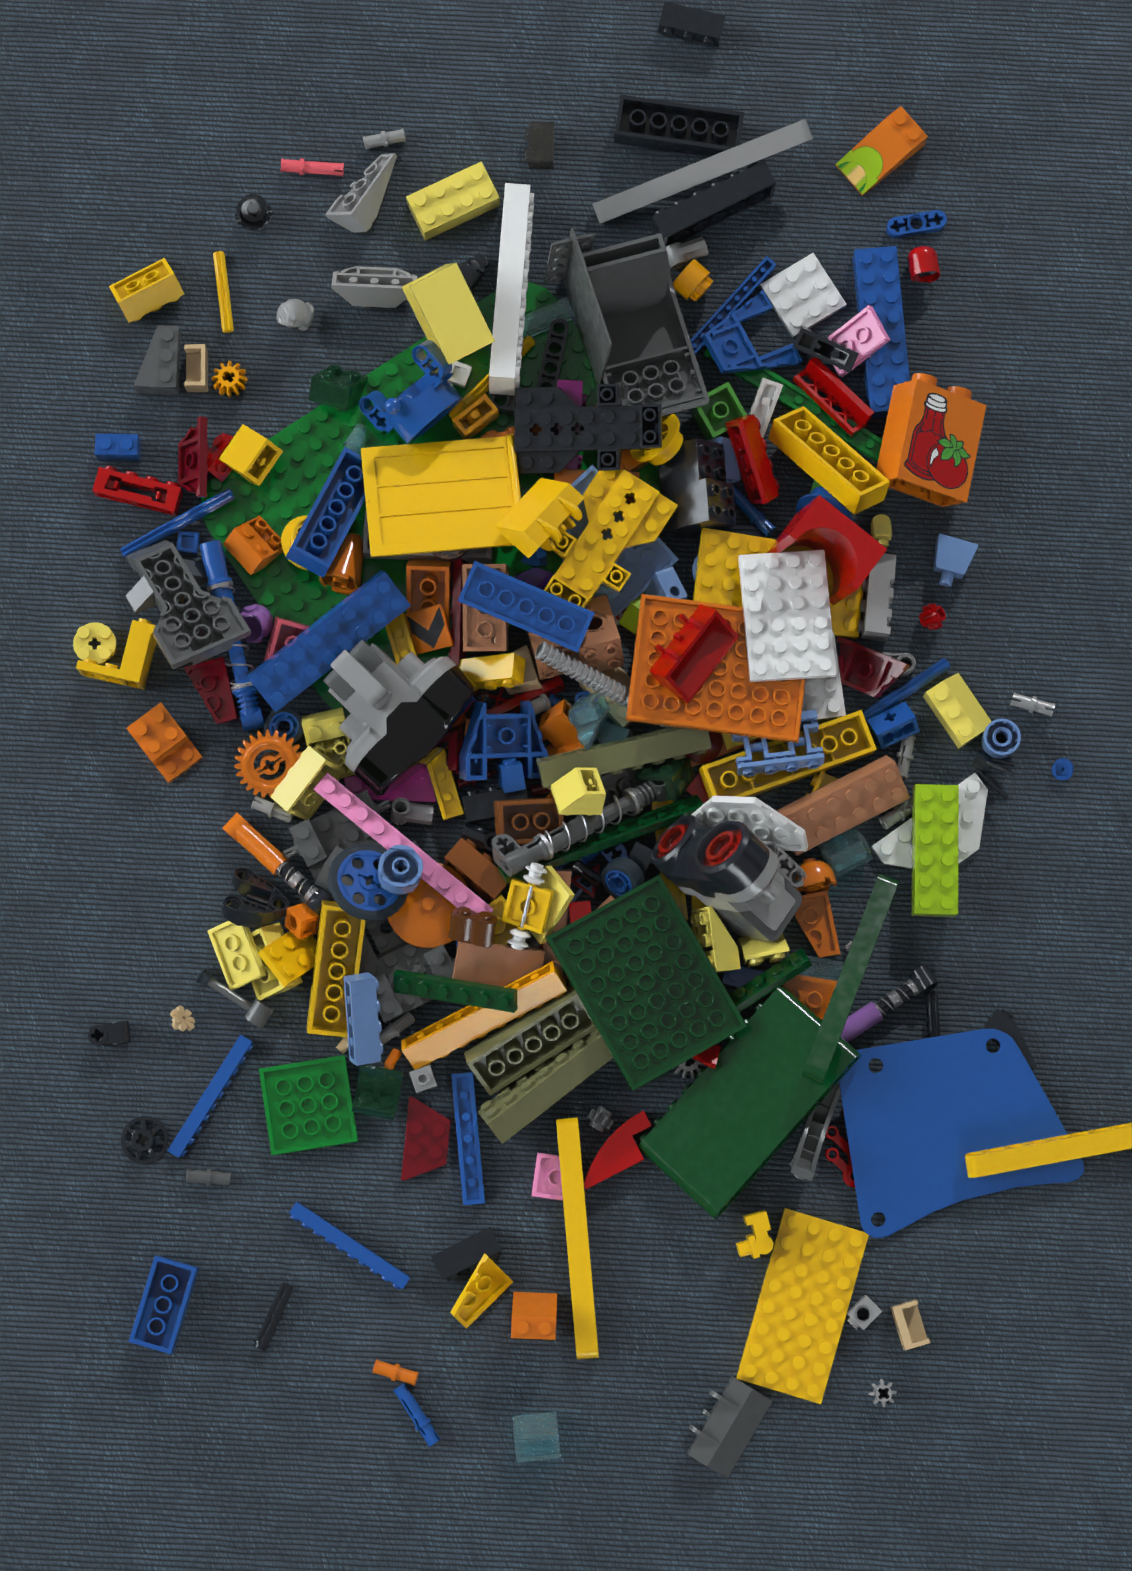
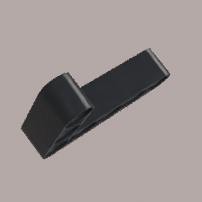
(549, 360)

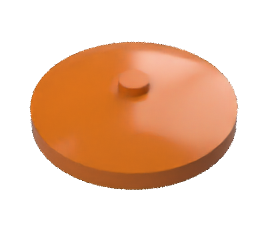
(425, 916)

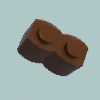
(472, 927)

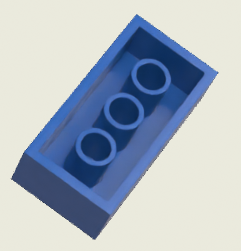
(164, 1304)

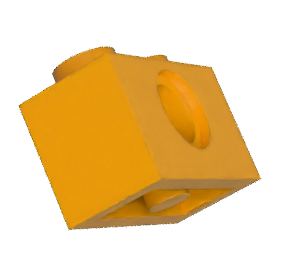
(475, 417)

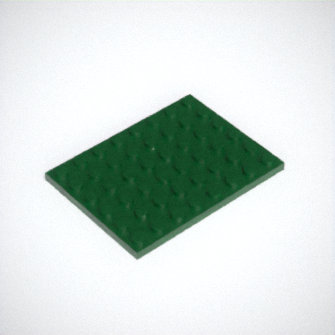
(646, 982)

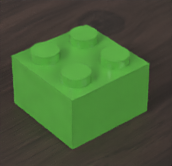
(722, 407)

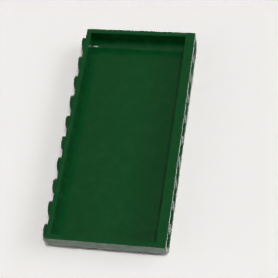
(745, 1106)

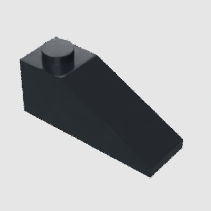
(825, 349)
(1003, 1022)

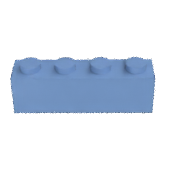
(362, 1018)

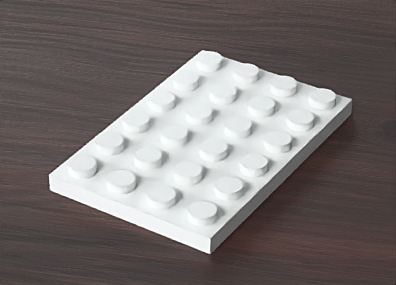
(787, 616)

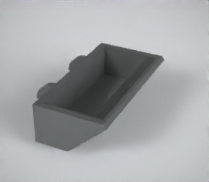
(728, 1426)

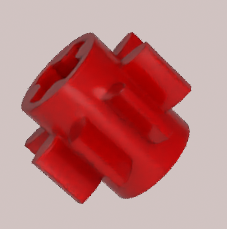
(932, 616)

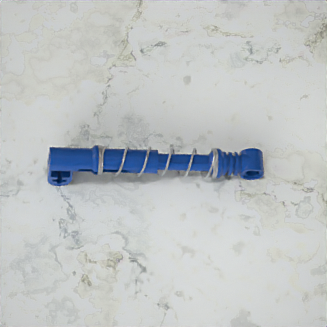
(221, 585)

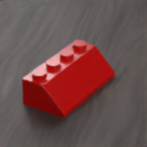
(752, 459)

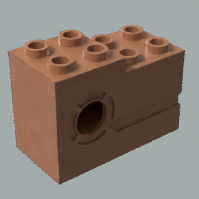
(480, 629)
(599, 648)

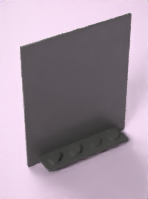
(568, 265)

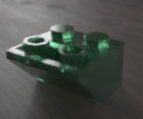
(337, 387)

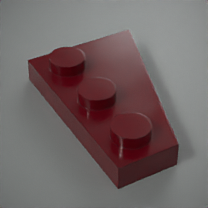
(214, 686)

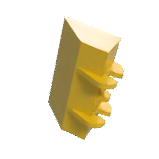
(541, 515)

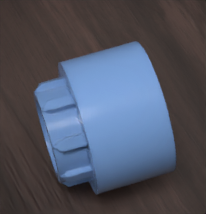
(1006, 728)

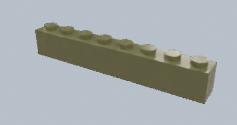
(625, 753)

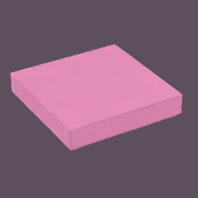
(547, 1177)

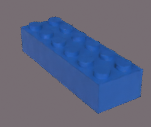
(330, 515)

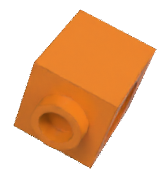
(301, 920)

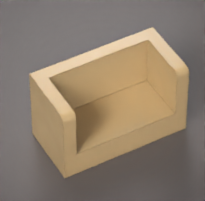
(196, 368)
(909, 1324)

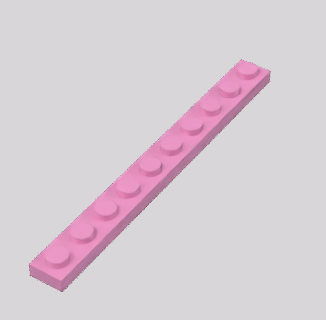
(389, 836)

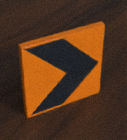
(429, 629)

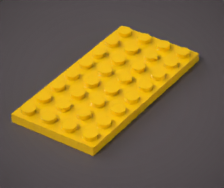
(719, 576)
(802, 1306)

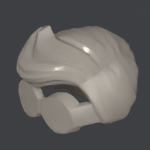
(295, 314)

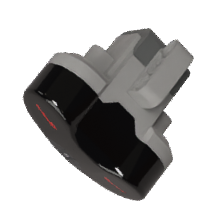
(397, 711)

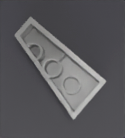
(878, 600)

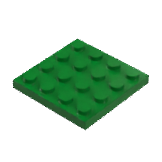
(308, 1105)

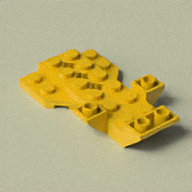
(592, 559)

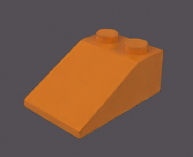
(429, 585)

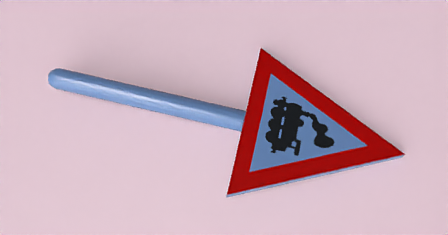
(583, 885)

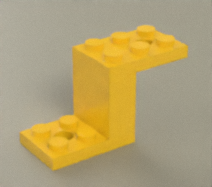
(135, 661)

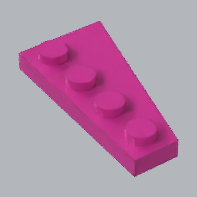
(416, 789)

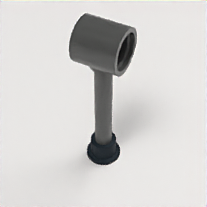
(257, 1012)

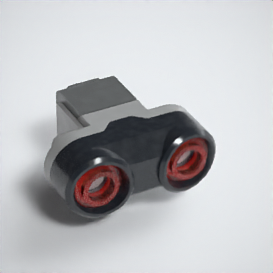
(733, 874)

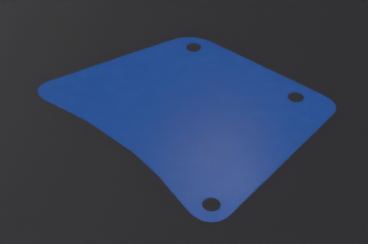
(930, 1111)

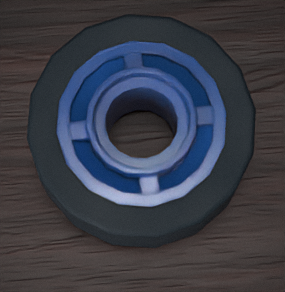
(289, 716)
(621, 876)

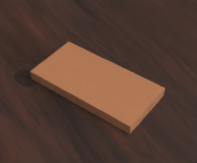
(495, 964)

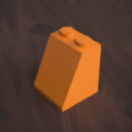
(534, 1315)

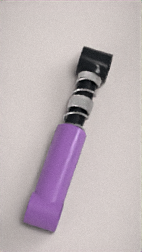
(919, 982)

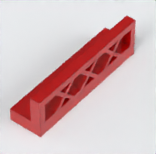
(837, 394)

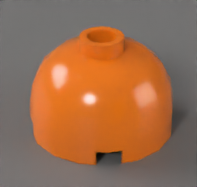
(818, 876)

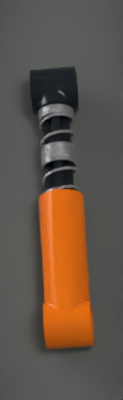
(274, 861)

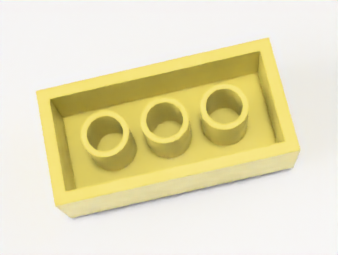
(453, 201)

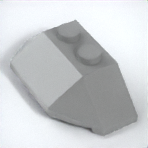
(372, 286)

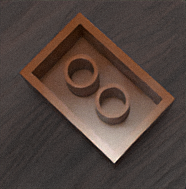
(526, 817)
(476, 870)

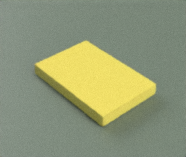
(560, 901)
(236, 954)

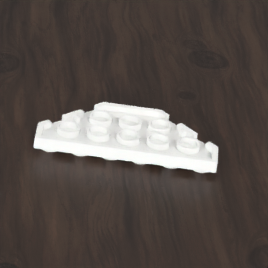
(757, 816)
(897, 846)

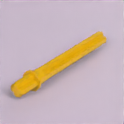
(483, 386)

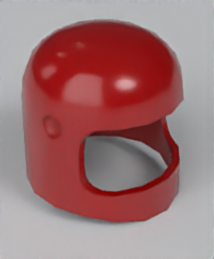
(923, 260)

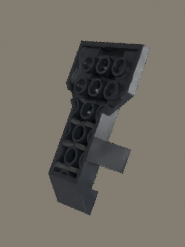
(607, 428)

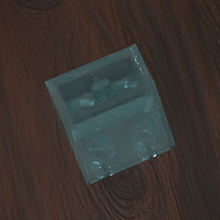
(589, 717)
(536, 1437)

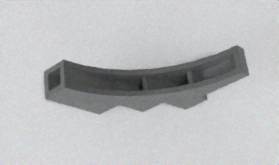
(812, 1137)

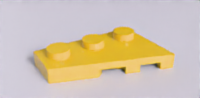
(480, 1292)

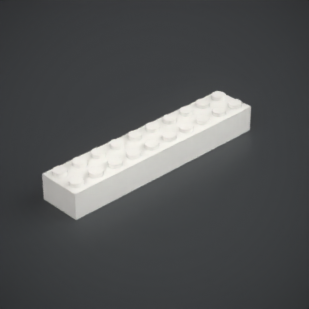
(511, 289)

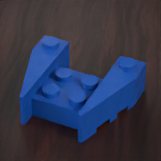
(501, 737)

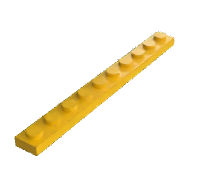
(441, 777)

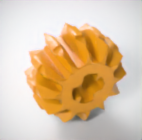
(224, 385)

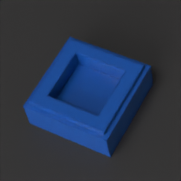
(188, 542)

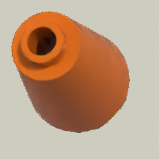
(346, 567)

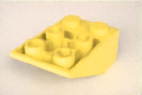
(323, 734)
(715, 940)
(755, 951)

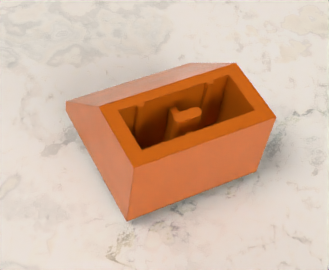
(254, 544)

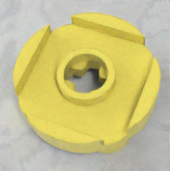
(103, 634)

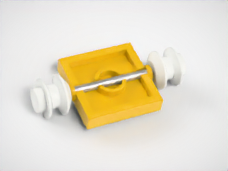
(527, 906)

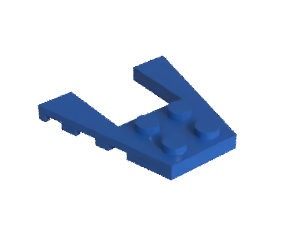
(734, 350)

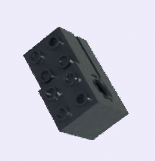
(699, 487)

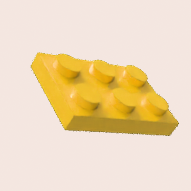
(289, 957)

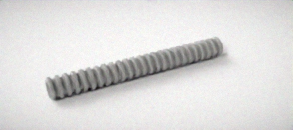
(583, 673)

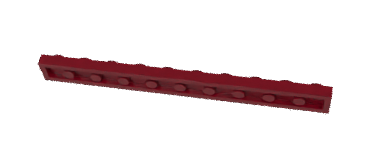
(455, 654)

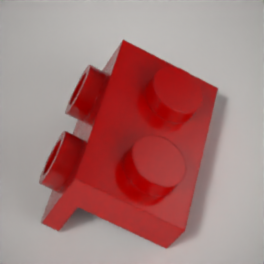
(216, 466)

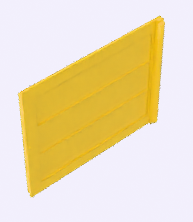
(439, 494)

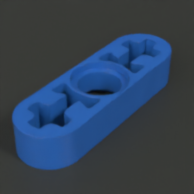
(932, 227)

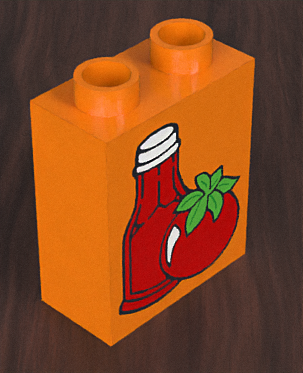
(931, 440)

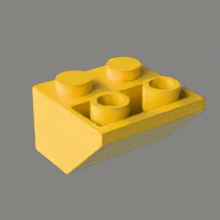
(250, 455)

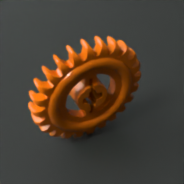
(268, 742)

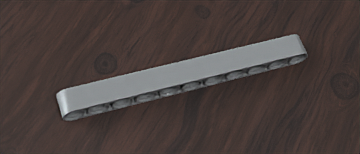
(702, 171)

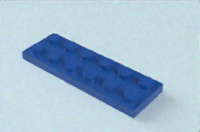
(526, 606)

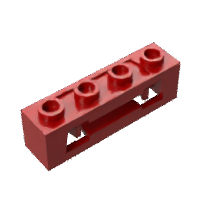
(104, 482)

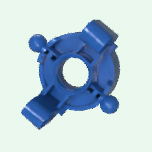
(421, 403)

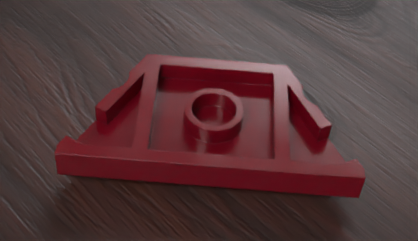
(193, 459)
(867, 669)
(424, 1140)

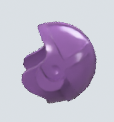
(259, 622)

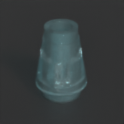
(356, 438)

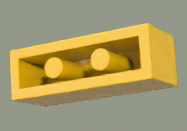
(495, 670)

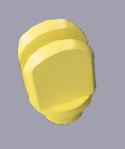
(881, 529)

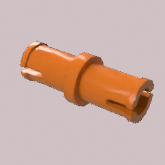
(395, 1372)

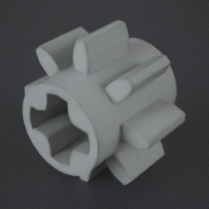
(889, 1392)

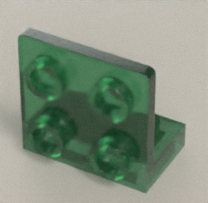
(377, 1091)

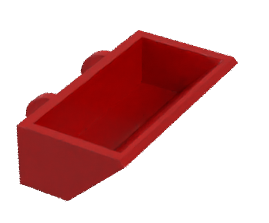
(693, 652)

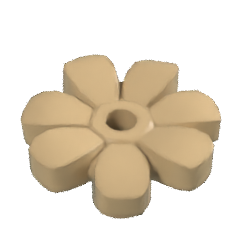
(181, 1019)

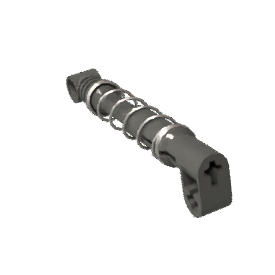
(544, 846)

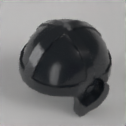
(253, 212)

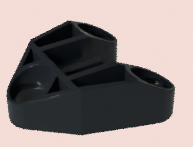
(261, 901)

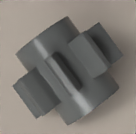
(600, 1119)

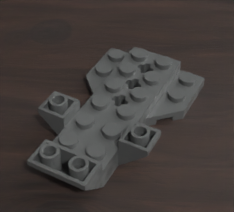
(175, 581)

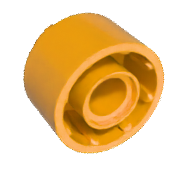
(693, 281)

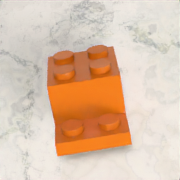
(164, 742)

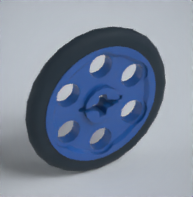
(343, 894)

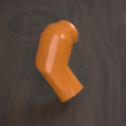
(392, 1059)

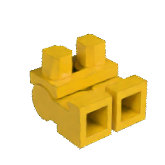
(759, 1241)

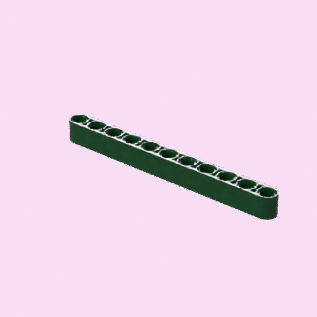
(850, 979)

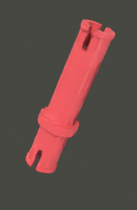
(312, 167)

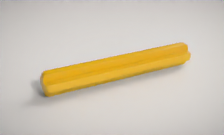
(223, 291)

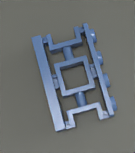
(781, 760)

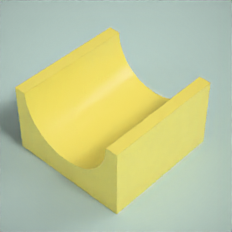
(448, 312)

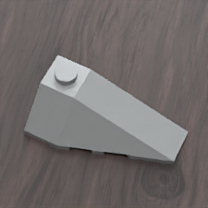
(362, 203)

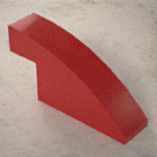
(618, 1151)

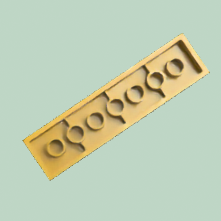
(842, 742)

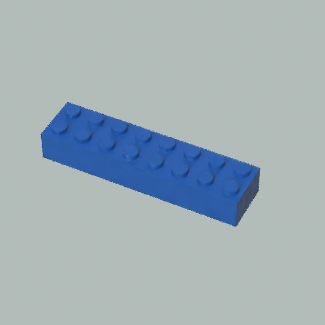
(879, 286)
(315, 648)

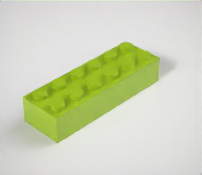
(935, 850)

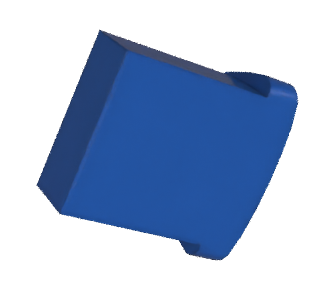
(538, 558)

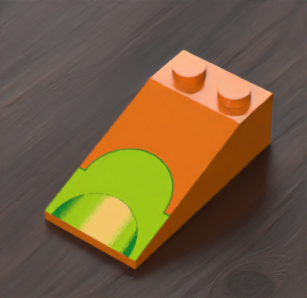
(882, 151)

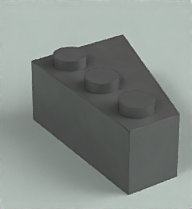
(162, 363)

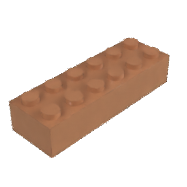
(847, 801)

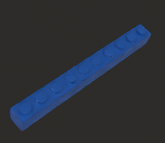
(735, 301)
(210, 1096)
(348, 1244)

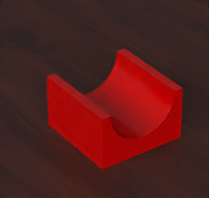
(846, 545)

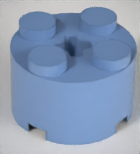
(411, 865)

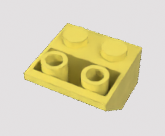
(579, 792)

